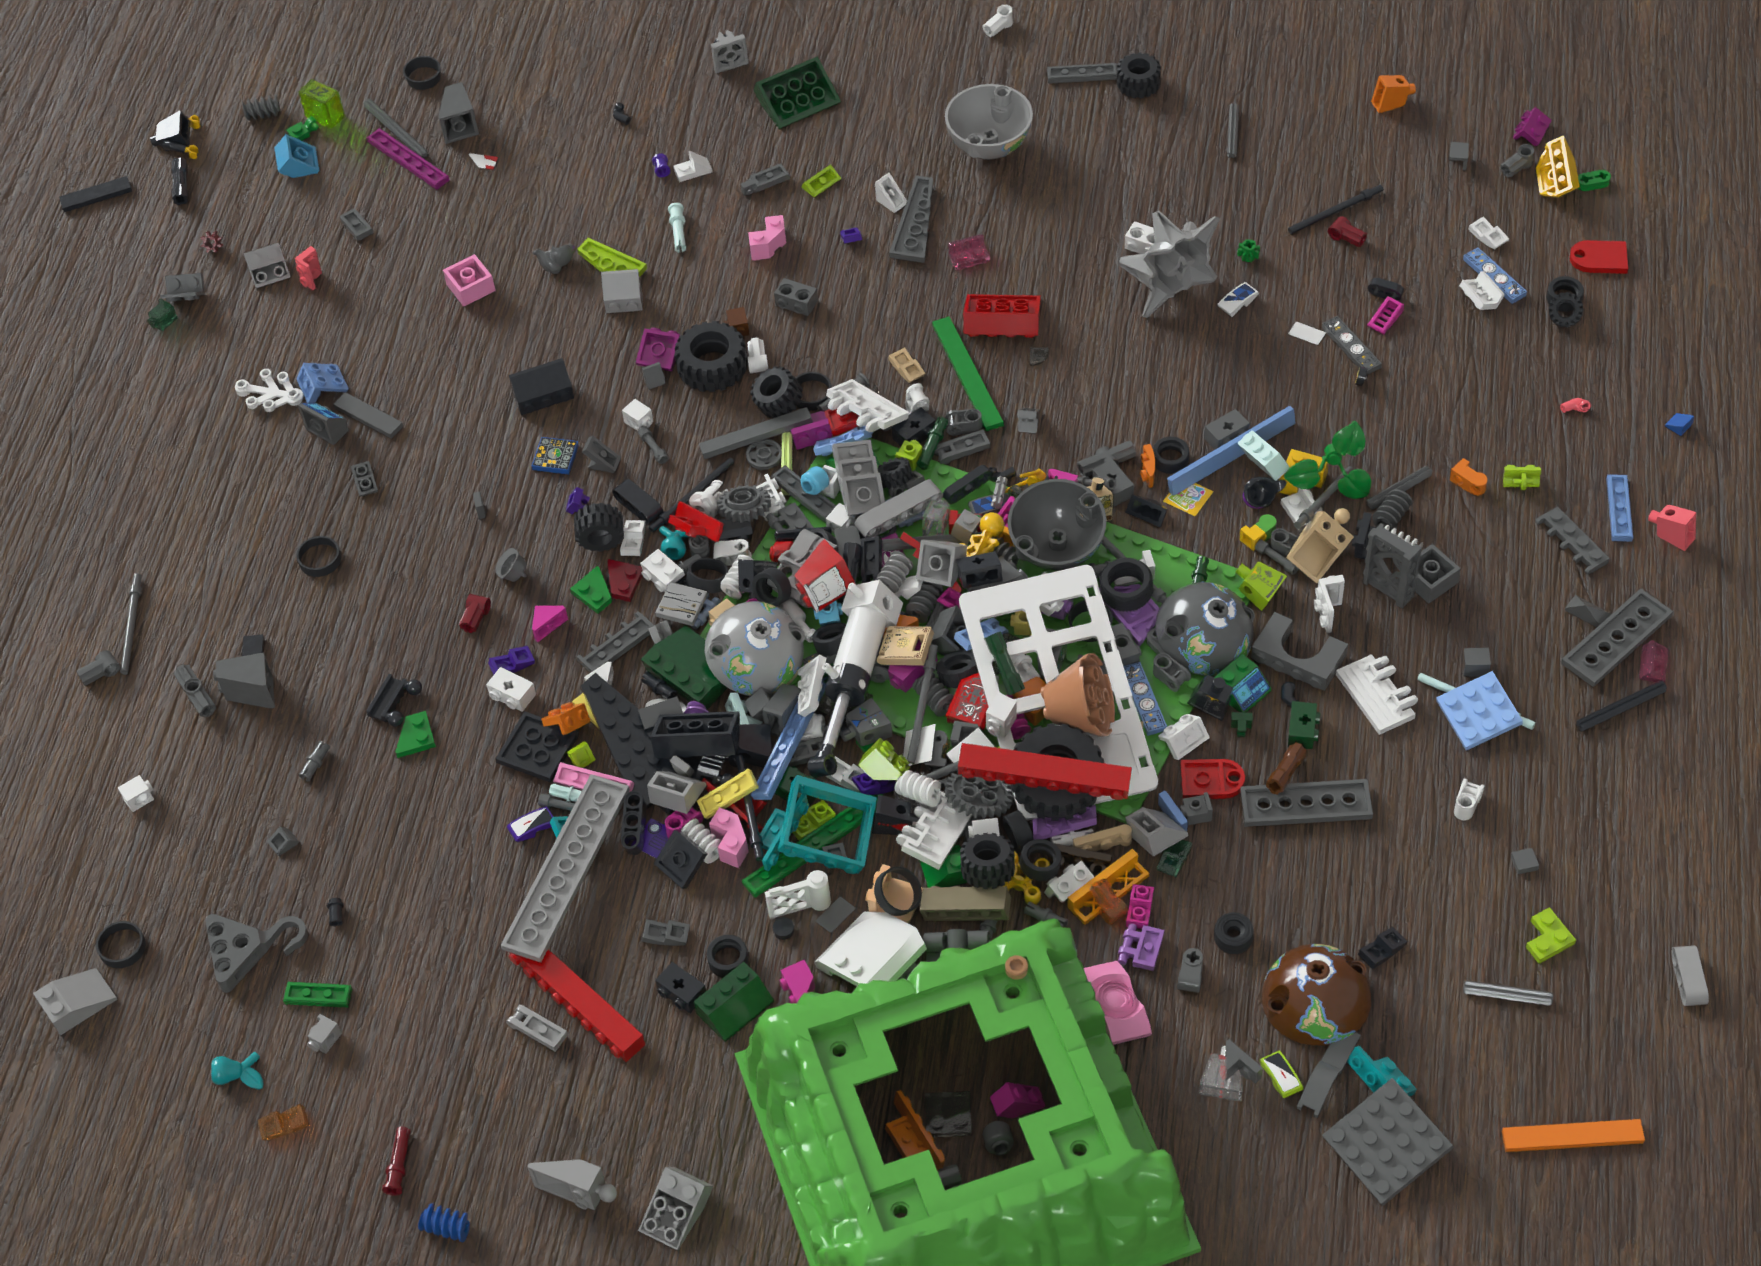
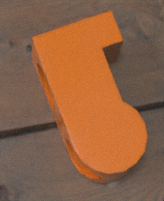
(1468, 478)

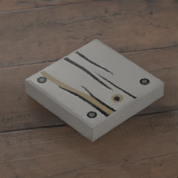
(681, 604)

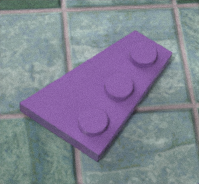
(1046, 828)

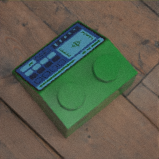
(1247, 683)

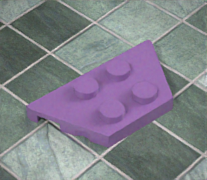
(1139, 620)

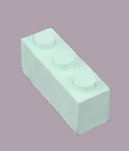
(1263, 455)

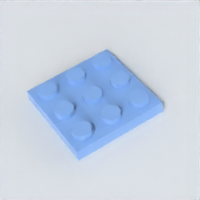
(1479, 710)

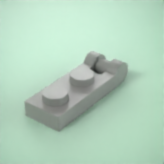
(537, 1027)

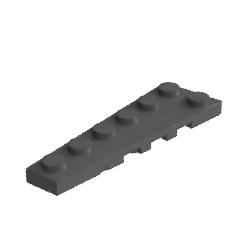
(912, 231)

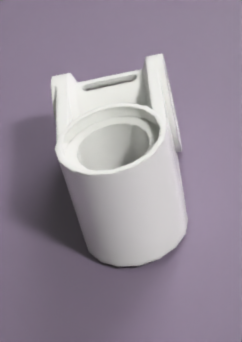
(915, 398)
(729, 550)
(1468, 796)

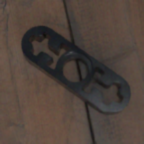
(967, 484)

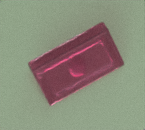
(1653, 662)

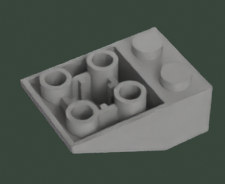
(675, 1207)

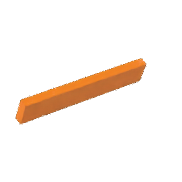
(1573, 1135)

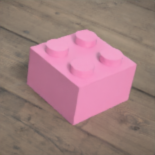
(469, 280)

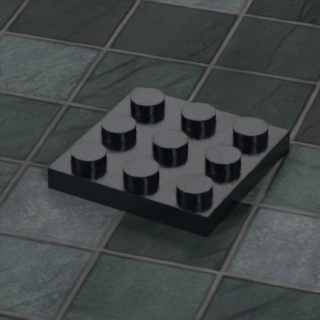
(536, 747)

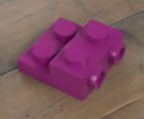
(657, 347)

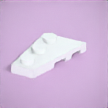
(810, 685)

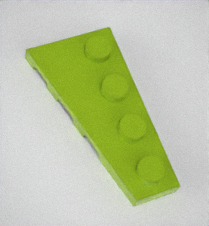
(607, 258)

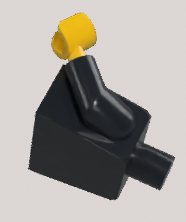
(174, 134)

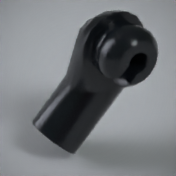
(1287, 693)

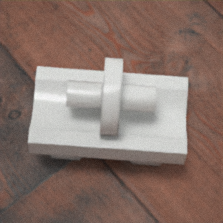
(1024, 667)

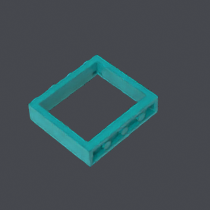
(837, 795)

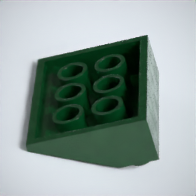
(796, 93)
(684, 667)

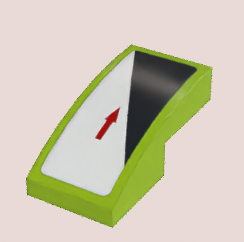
(1282, 1074)

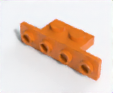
(909, 1133)

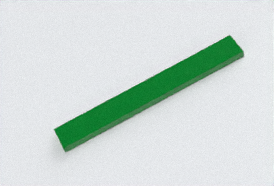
(967, 373)
(822, 836)

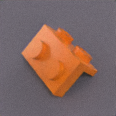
(568, 717)

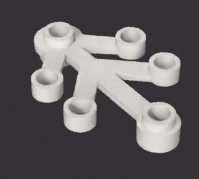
(292, 395)

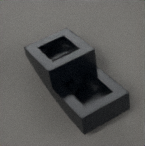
(1383, 948)

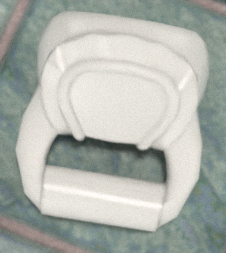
(814, 728)

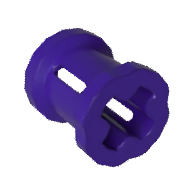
(661, 167)

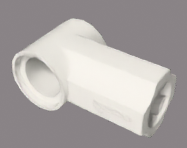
(1001, 20)
(757, 359)

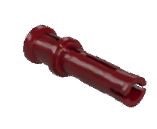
(396, 1169)

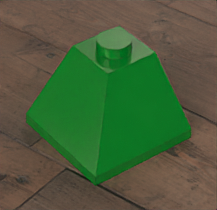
(948, 874)

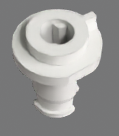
(705, 500)

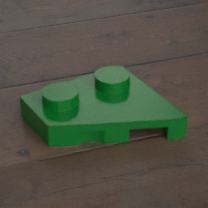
(592, 591)
(415, 735)

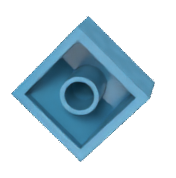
(296, 157)

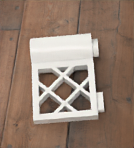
(813, 893)

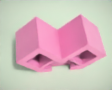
(767, 241)
(729, 830)

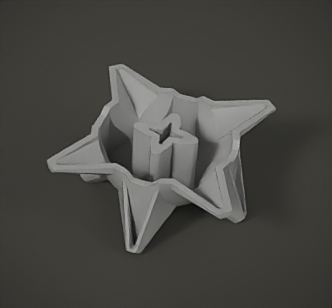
(1173, 261)

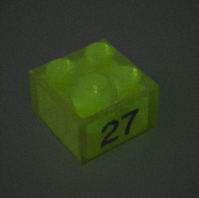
(321, 103)

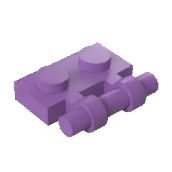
(1148, 946)

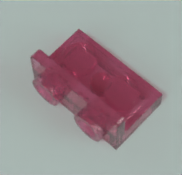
(968, 252)

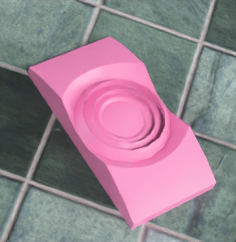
(1122, 1010)

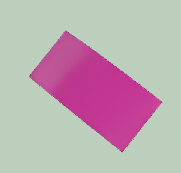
(1140, 905)

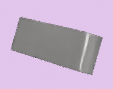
(1689, 975)

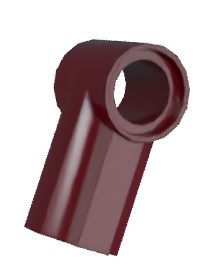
(1344, 230)
(475, 609)

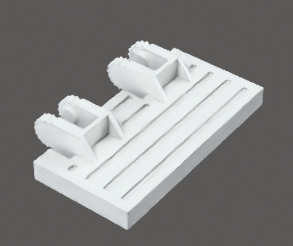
(873, 409)
(1375, 697)
(934, 832)

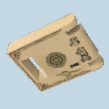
(900, 644)

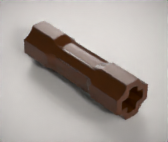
(1291, 760)

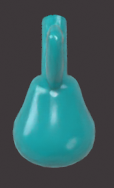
(673, 545)
(226, 1070)

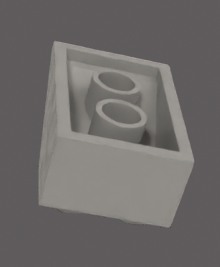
(74, 998)

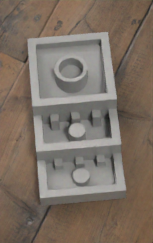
(858, 476)

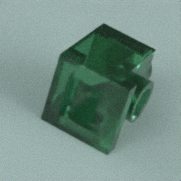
(162, 315)

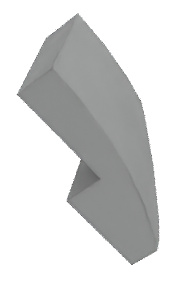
(660, 631)

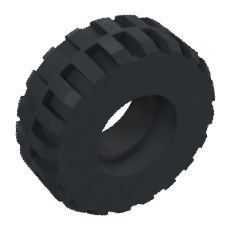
(1058, 742)

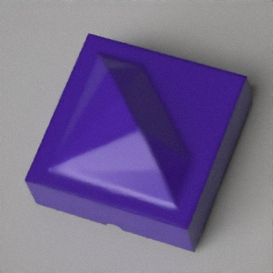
(850, 235)

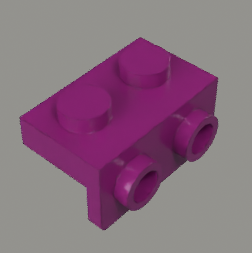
(1532, 126)

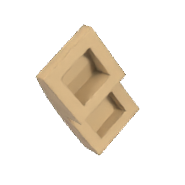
(906, 366)

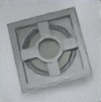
(729, 51)

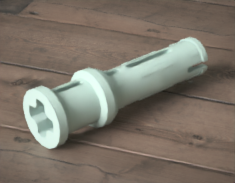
(677, 221)

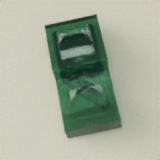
(1174, 858)

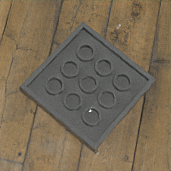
(1387, 1141)

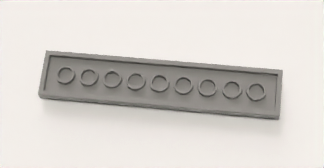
(565, 868)

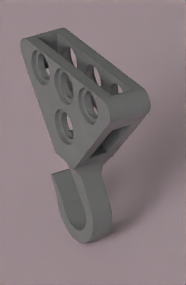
(235, 935)

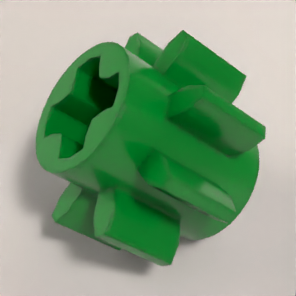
(1248, 250)

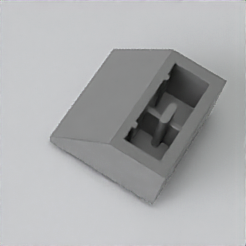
(267, 265)
(674, 791)
(1154, 830)

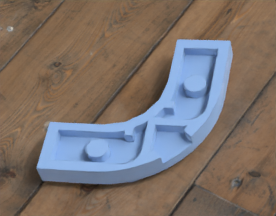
(856, 434)

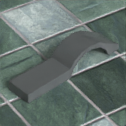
(1326, 1073)

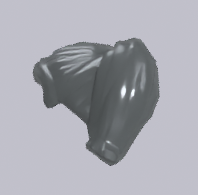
(555, 258)

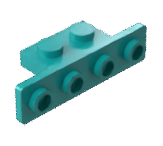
(772, 830)
(1378, 1072)

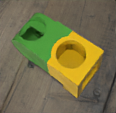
(1261, 530)

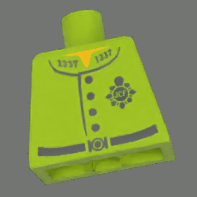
(1259, 583)

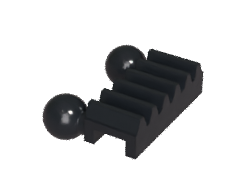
(388, 697)
(712, 768)

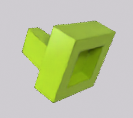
(581, 755)

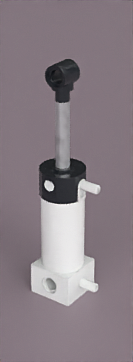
(870, 611)

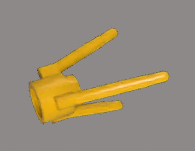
(1033, 477)

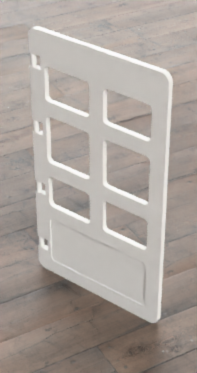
(1127, 737)

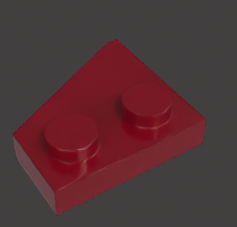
(623, 579)

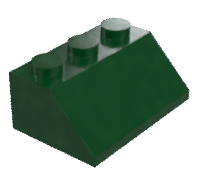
(733, 1002)

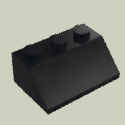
(541, 386)

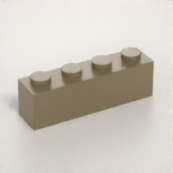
(965, 903)

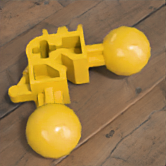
(991, 526)

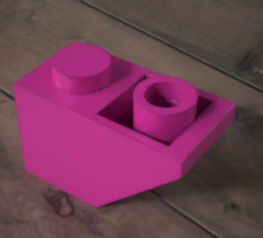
(797, 980)
(1016, 1100)

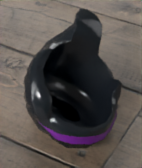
(1261, 491)

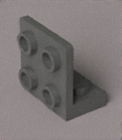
(185, 285)

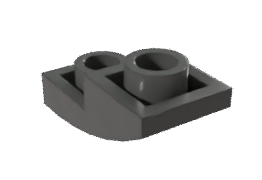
(364, 478)

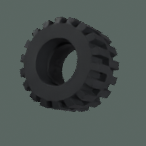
(1138, 75)
(776, 392)
(598, 527)
(987, 860)

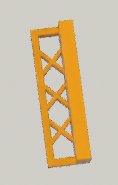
(1113, 874)

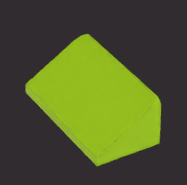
(821, 181)

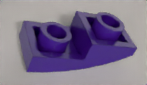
(873, 787)

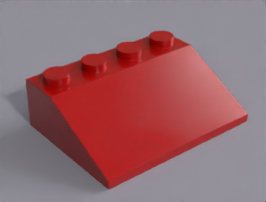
(1001, 315)

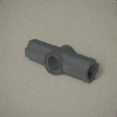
(1104, 454)
(194, 690)

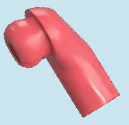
(1576, 404)

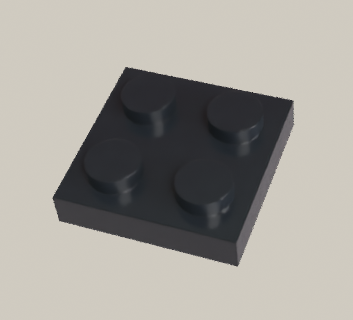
(680, 858)

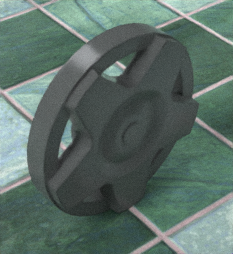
(764, 455)

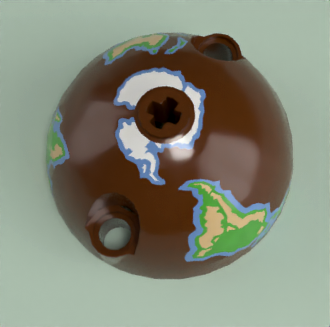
(1323, 991)

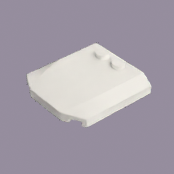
(873, 949)

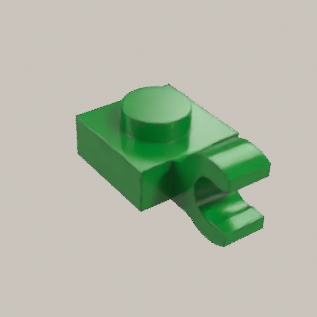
(302, 131)

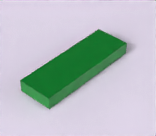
(317, 994)

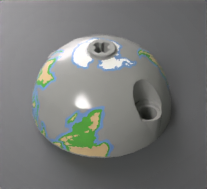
(983, 129)
(761, 650)

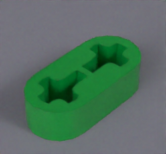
(1594, 180)

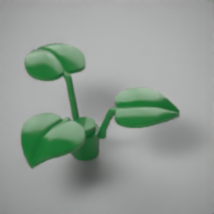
(1346, 440)

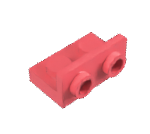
(308, 267)

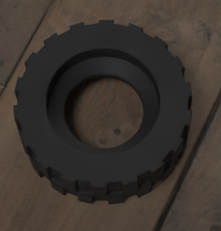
(956, 667)

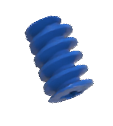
(444, 1223)

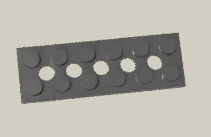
(1618, 649)
(1312, 791)

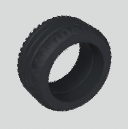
(1122, 568)

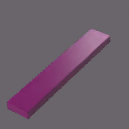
(408, 159)

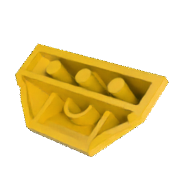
(1557, 169)

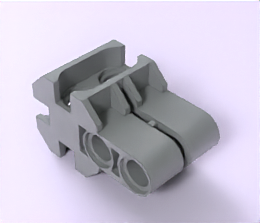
(795, 557)

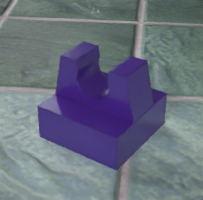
(575, 500)

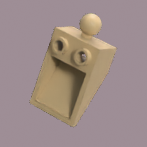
(1319, 546)

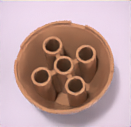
(1081, 697)

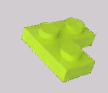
(1553, 937)

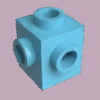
(829, 614)

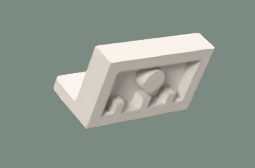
(1297, 503)
(1184, 735)

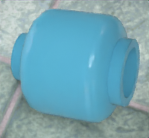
(814, 480)

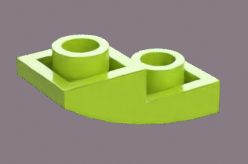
(814, 818)

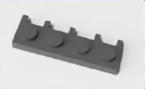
(1574, 539)
(617, 644)

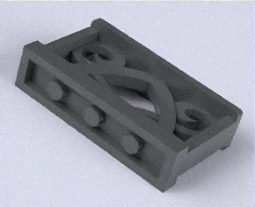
(1400, 589)

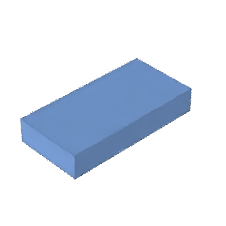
(1170, 808)

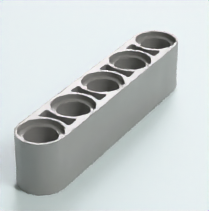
(898, 509)

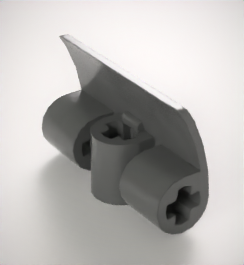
(953, 938)

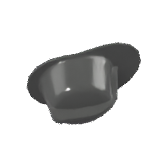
(511, 565)

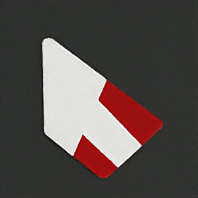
(484, 161)

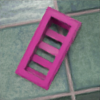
(1388, 303)

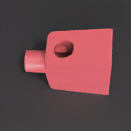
(1675, 525)

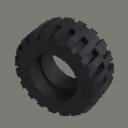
(708, 339)

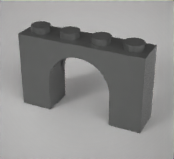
(1315, 671)

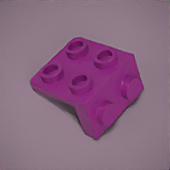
(810, 433)

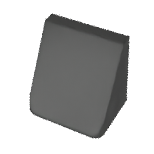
(653, 375)
(282, 840)

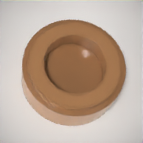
(1016, 967)

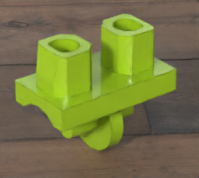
(1521, 476)

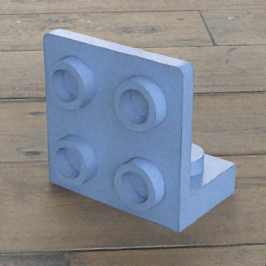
(320, 377)

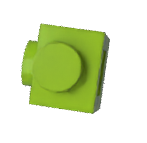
(910, 451)

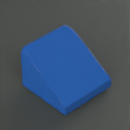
(1680, 423)

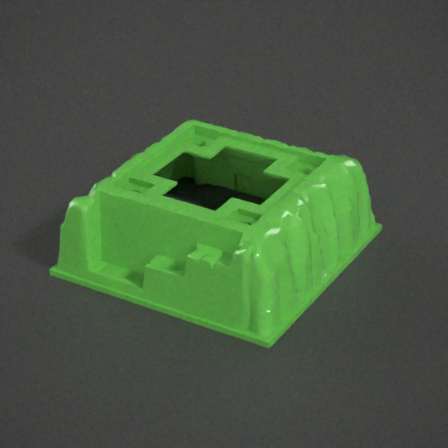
(1059, 1210)

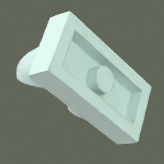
(735, 704)

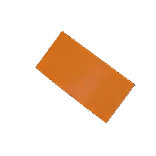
(1148, 461)

